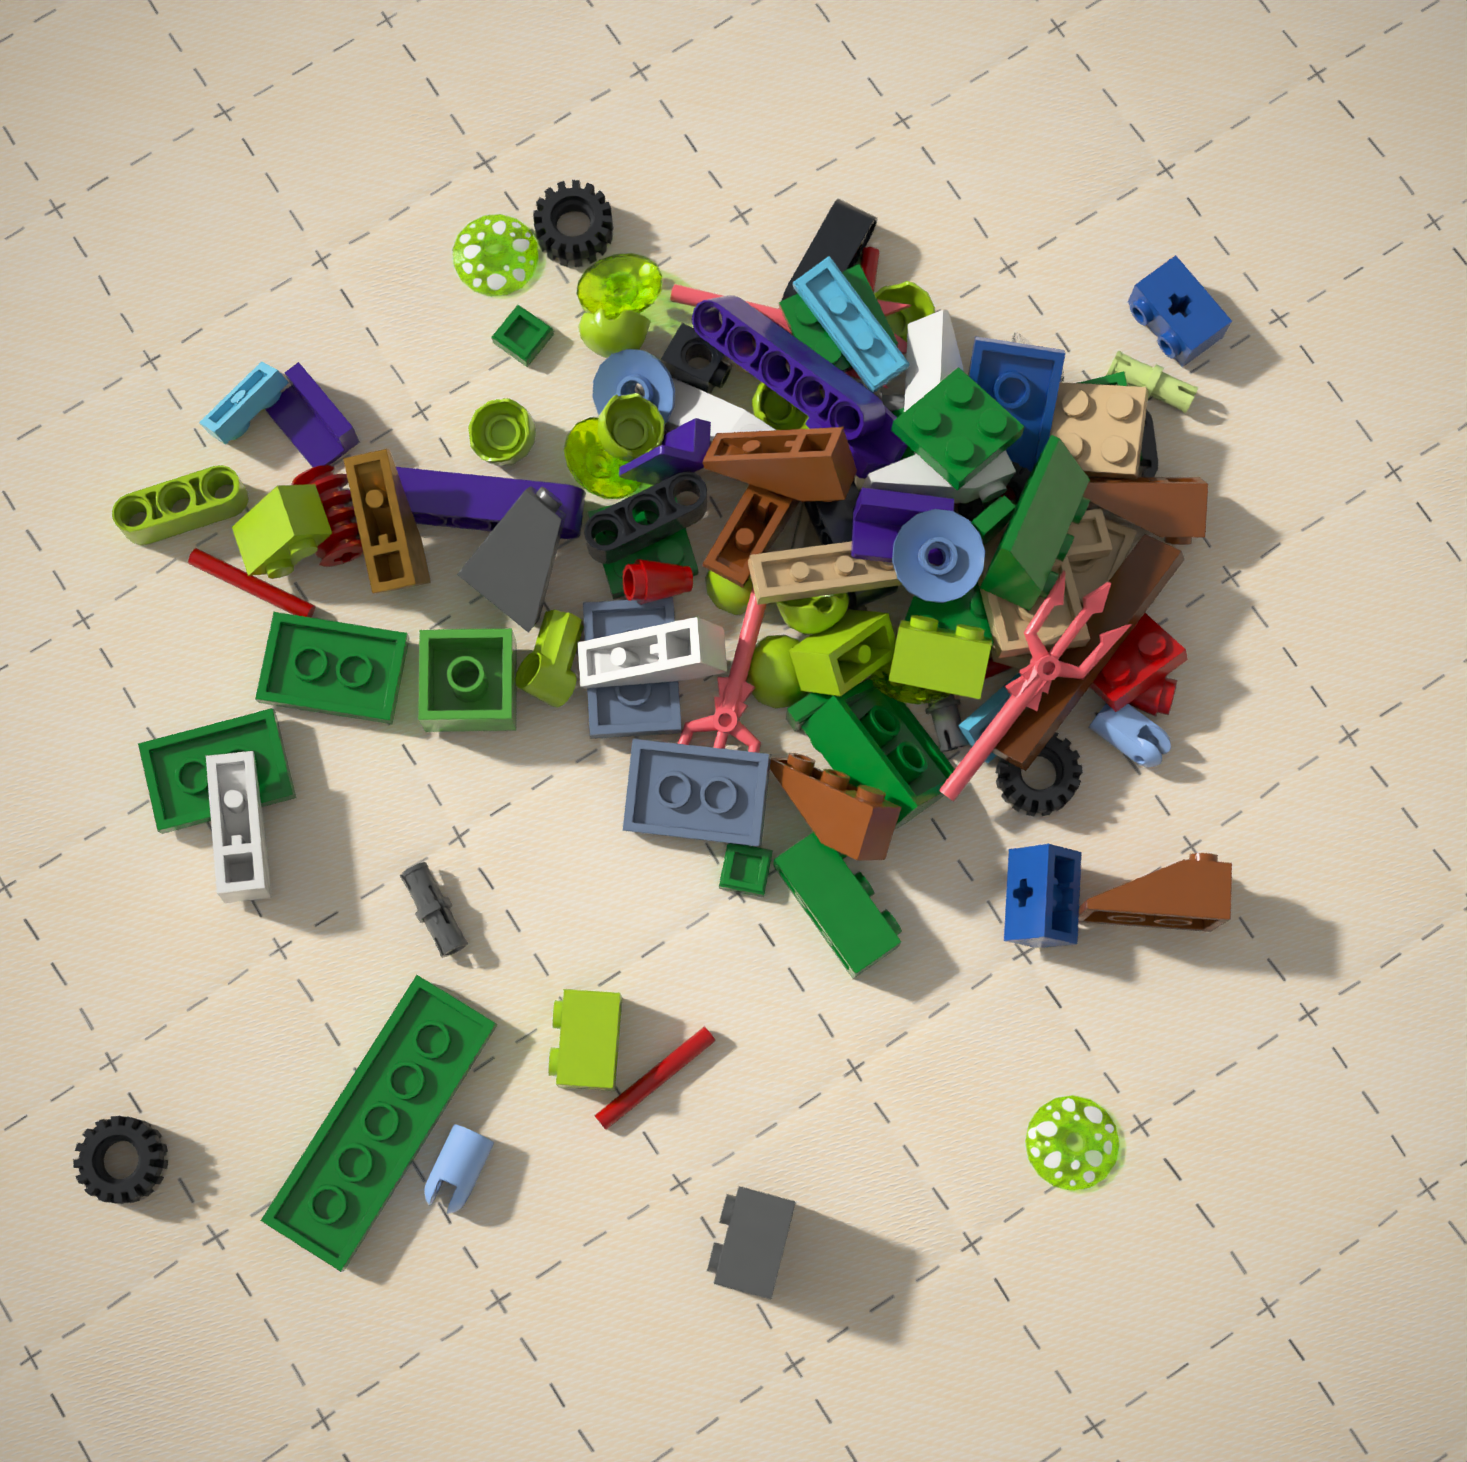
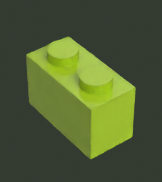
(281, 530)
(844, 653)
(941, 657)
(587, 1040)

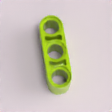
(160, 498)

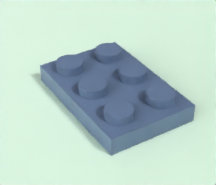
(637, 707)
(697, 792)

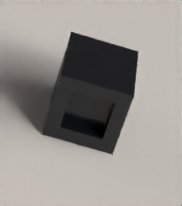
(689, 345)

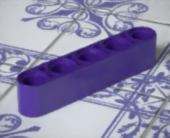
(807, 367)
(480, 500)

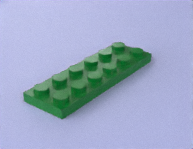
(379, 1123)

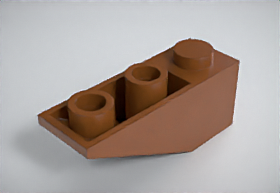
(839, 813)

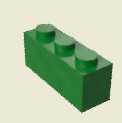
(838, 904)

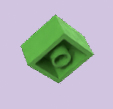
(467, 680)

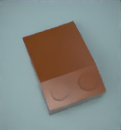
(1179, 896)

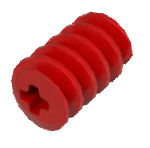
(342, 543)

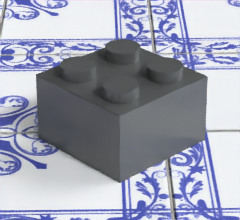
(753, 1241)

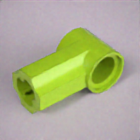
(547, 669)

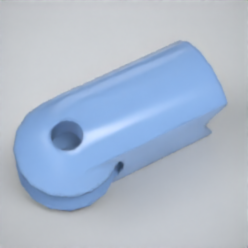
(1132, 734)
(458, 1165)

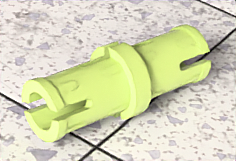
(1158, 383)

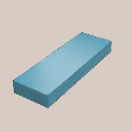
(850, 324)

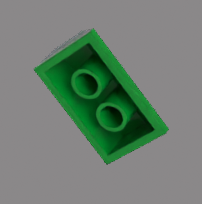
(1039, 528)
(880, 747)

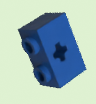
(1178, 311)
(1042, 896)

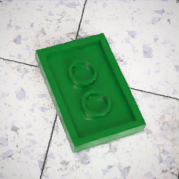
(332, 668)
(178, 767)

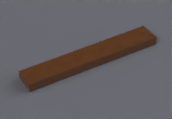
(1129, 597)

